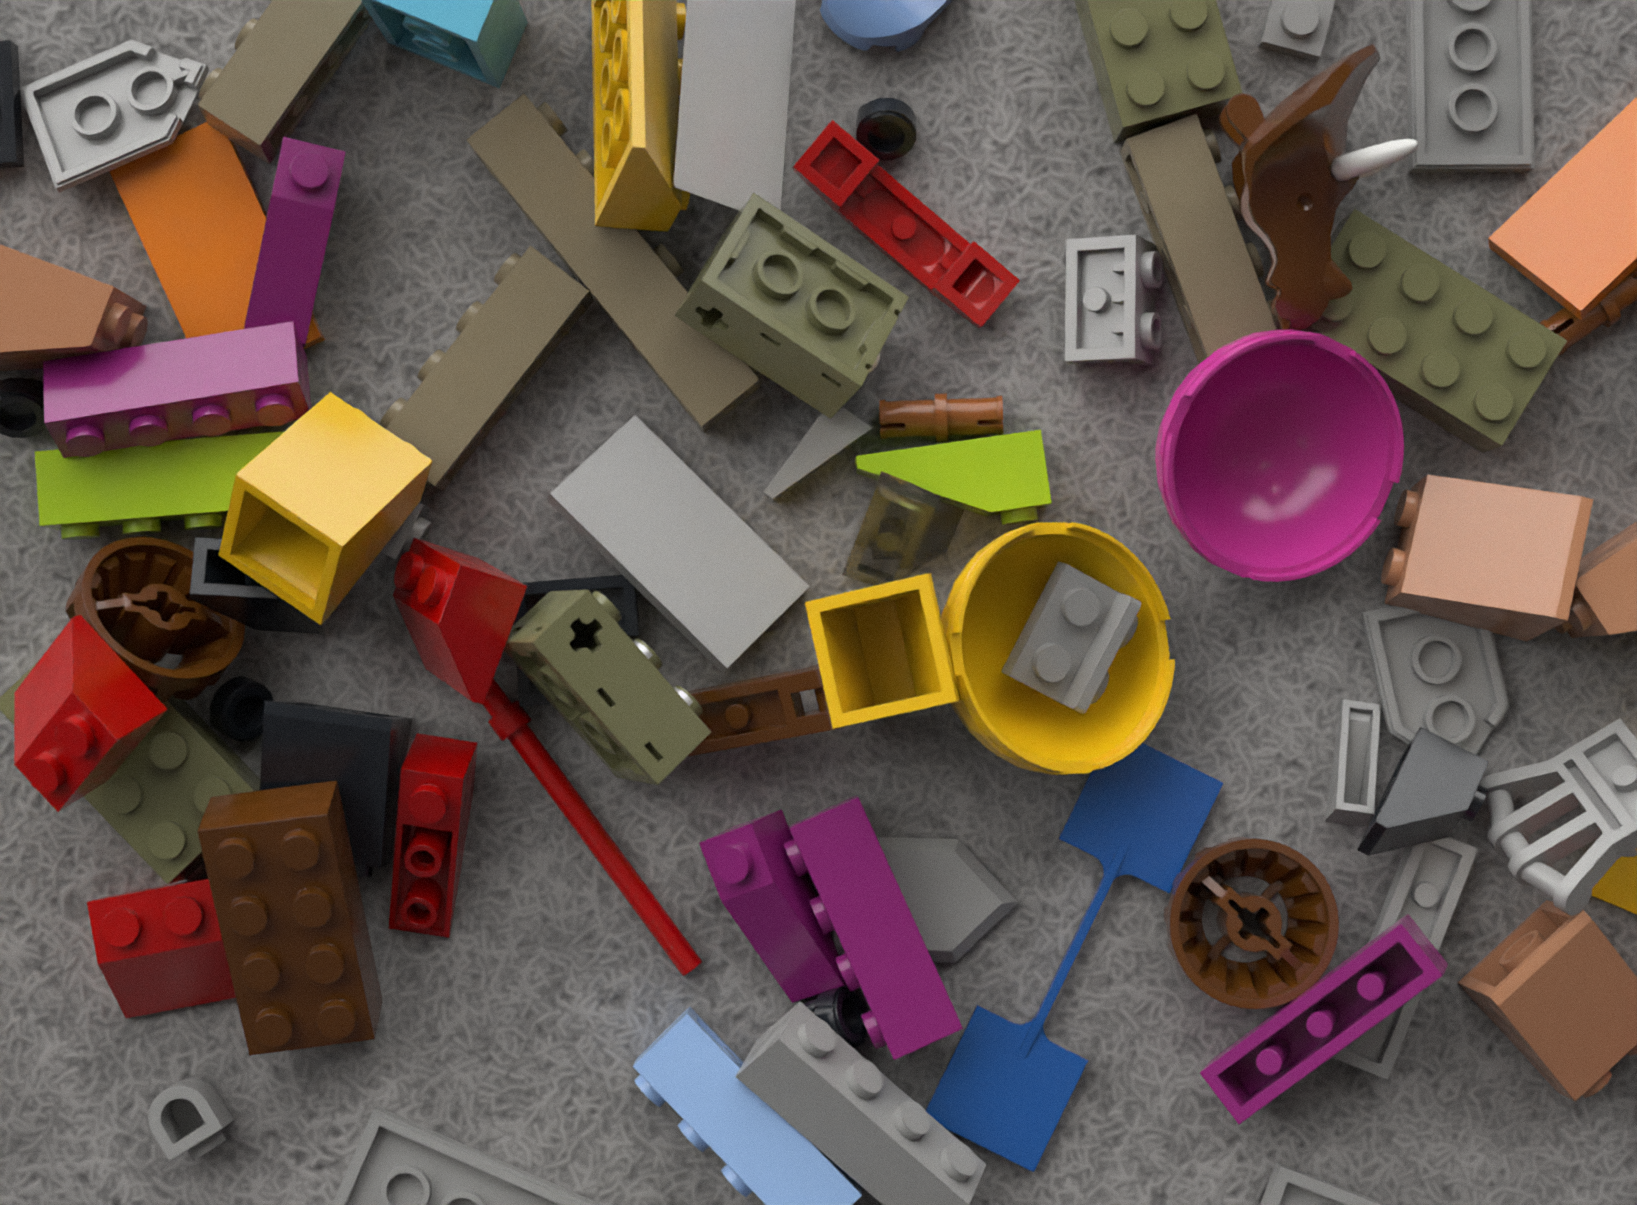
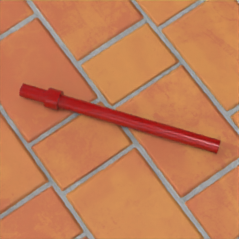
(511, 723)

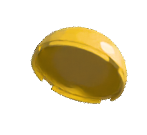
(986, 618)

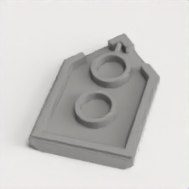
(110, 110)
(1435, 676)
(946, 892)

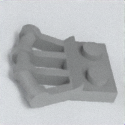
(1591, 774)

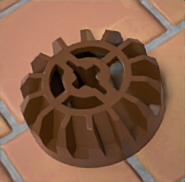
(142, 608)
(1292, 960)

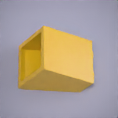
(321, 505)
(882, 651)

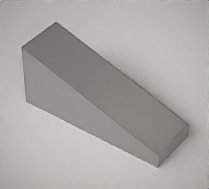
(819, 446)
(1354, 764)

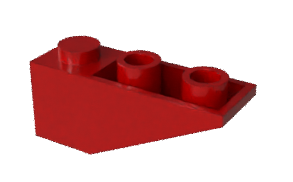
(431, 833)

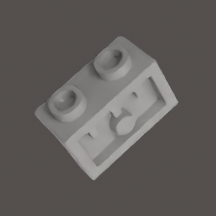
(1112, 300)
(1072, 638)

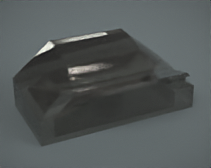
(899, 532)

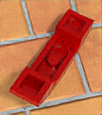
(903, 226)

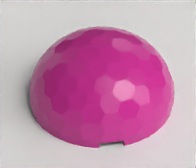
(1279, 454)

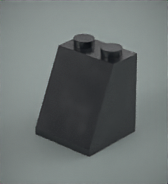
(346, 746)

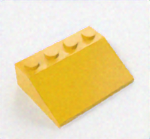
(636, 112)

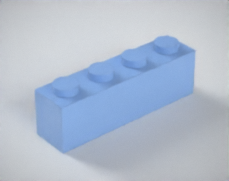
(761, 1150)

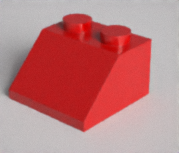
(456, 614)
(79, 716)
(161, 947)

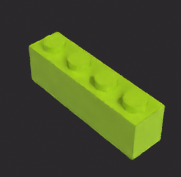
(143, 485)

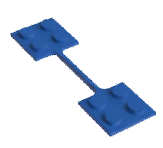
(1008, 1077)

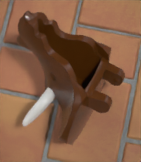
(1295, 181)

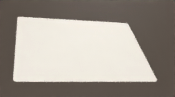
(734, 100)

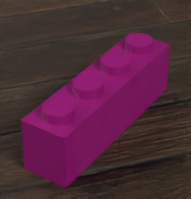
(176, 390)
(874, 927)
(1324, 1019)

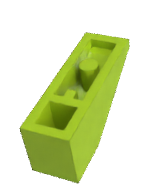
(980, 475)

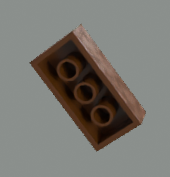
(291, 917)

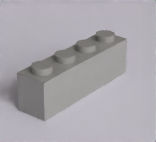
(858, 1115)

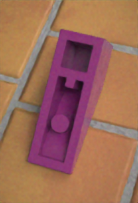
(295, 235)
(773, 904)

